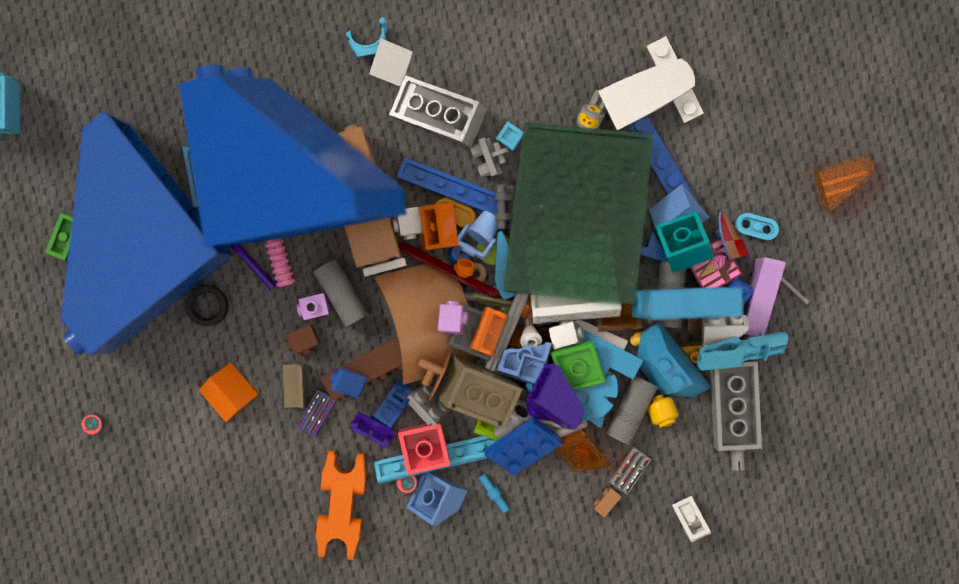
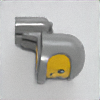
(592, 114)

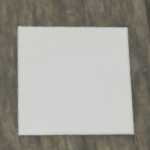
(390, 62)

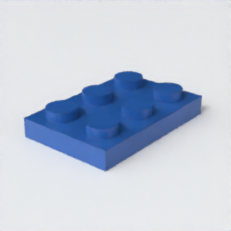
(523, 446)

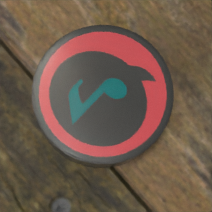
(92, 424)
(407, 485)

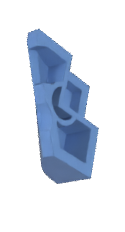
(524, 363)

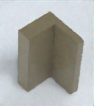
(294, 385)

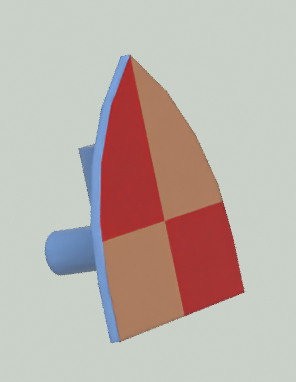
(731, 238)

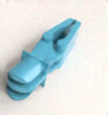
(733, 351)

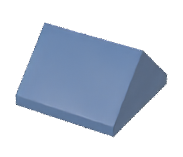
(675, 205)

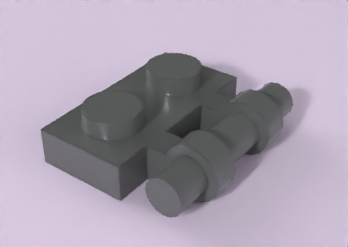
(501, 215)

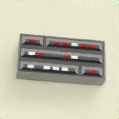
(630, 470)

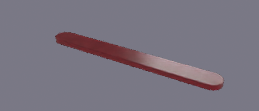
(447, 269)

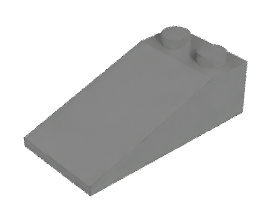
(439, 111)

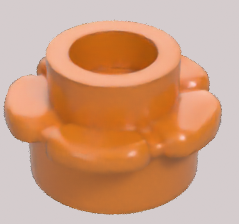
(464, 267)

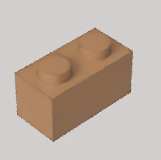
(607, 501)

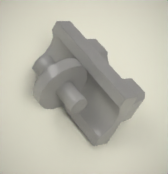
(493, 155)

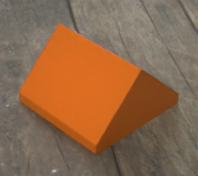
(228, 391)

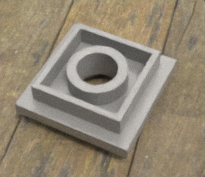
(429, 411)

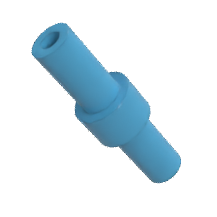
(494, 493)

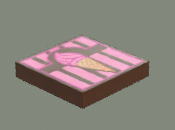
(716, 271)

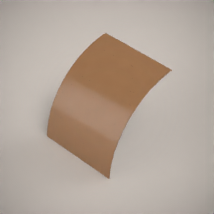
(415, 306)

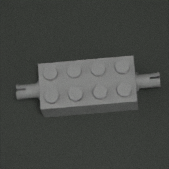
(736, 410)

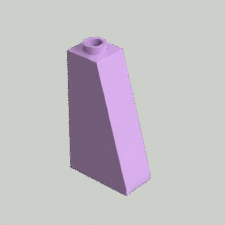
(765, 284)

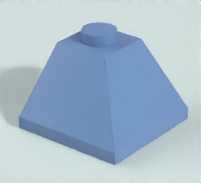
(436, 498)

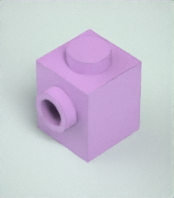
(313, 306)
(452, 318)

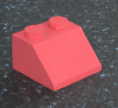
(424, 447)

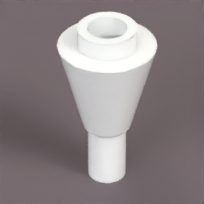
(530, 334)

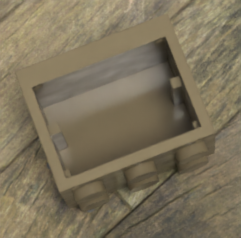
(478, 391)

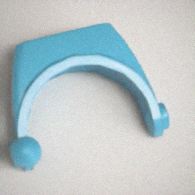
(367, 50)

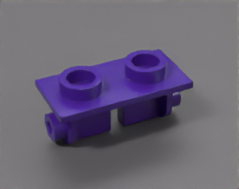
(372, 430)

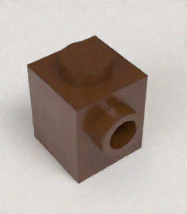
(302, 340)

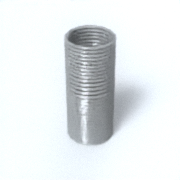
(667, 281)
(336, 284)
(635, 405)

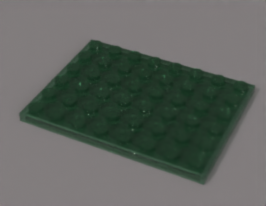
(579, 213)

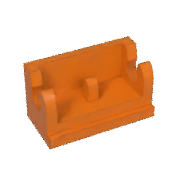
(488, 331)

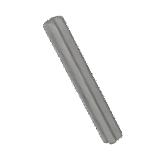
(507, 331)

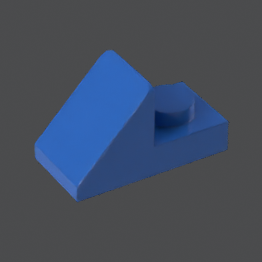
(653, 249)

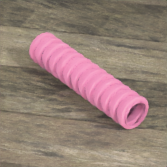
(279, 262)

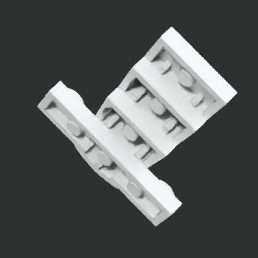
(653, 89)

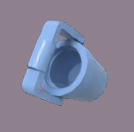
(481, 231)

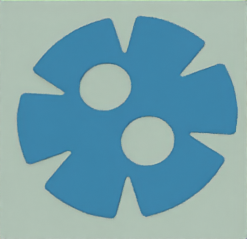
(597, 403)

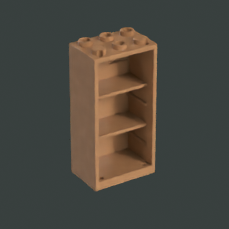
(374, 240)

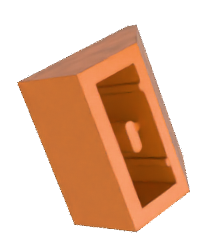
(437, 226)

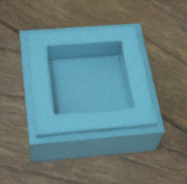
(510, 136)

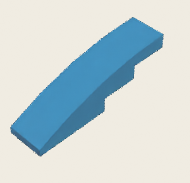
(614, 356)

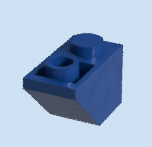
(348, 381)

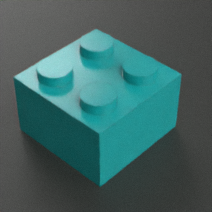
(684, 242)

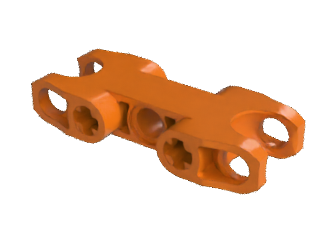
(339, 522)

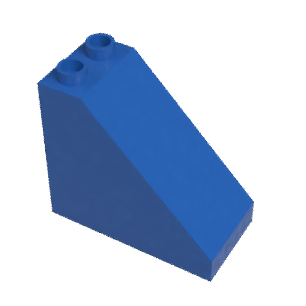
(273, 165)
(131, 241)

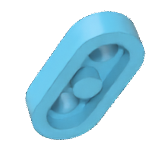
(756, 226)

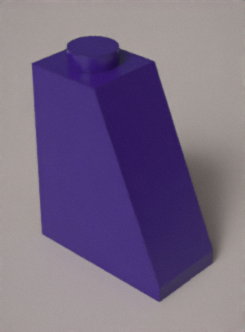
(555, 398)

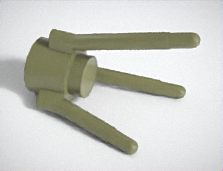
(503, 305)

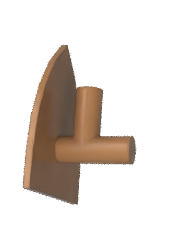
(433, 369)

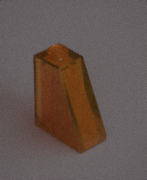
(842, 180)

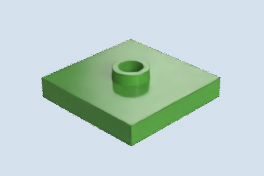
(580, 365)

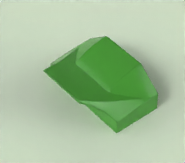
(60, 239)

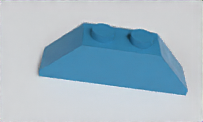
(668, 365)

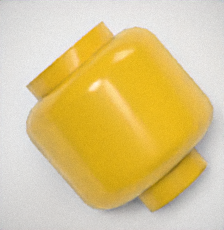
(662, 411)

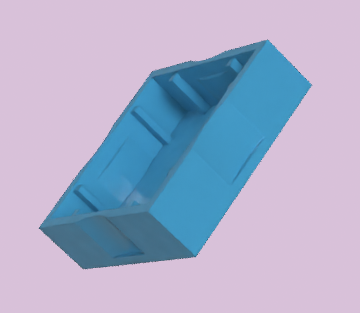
(688, 303)

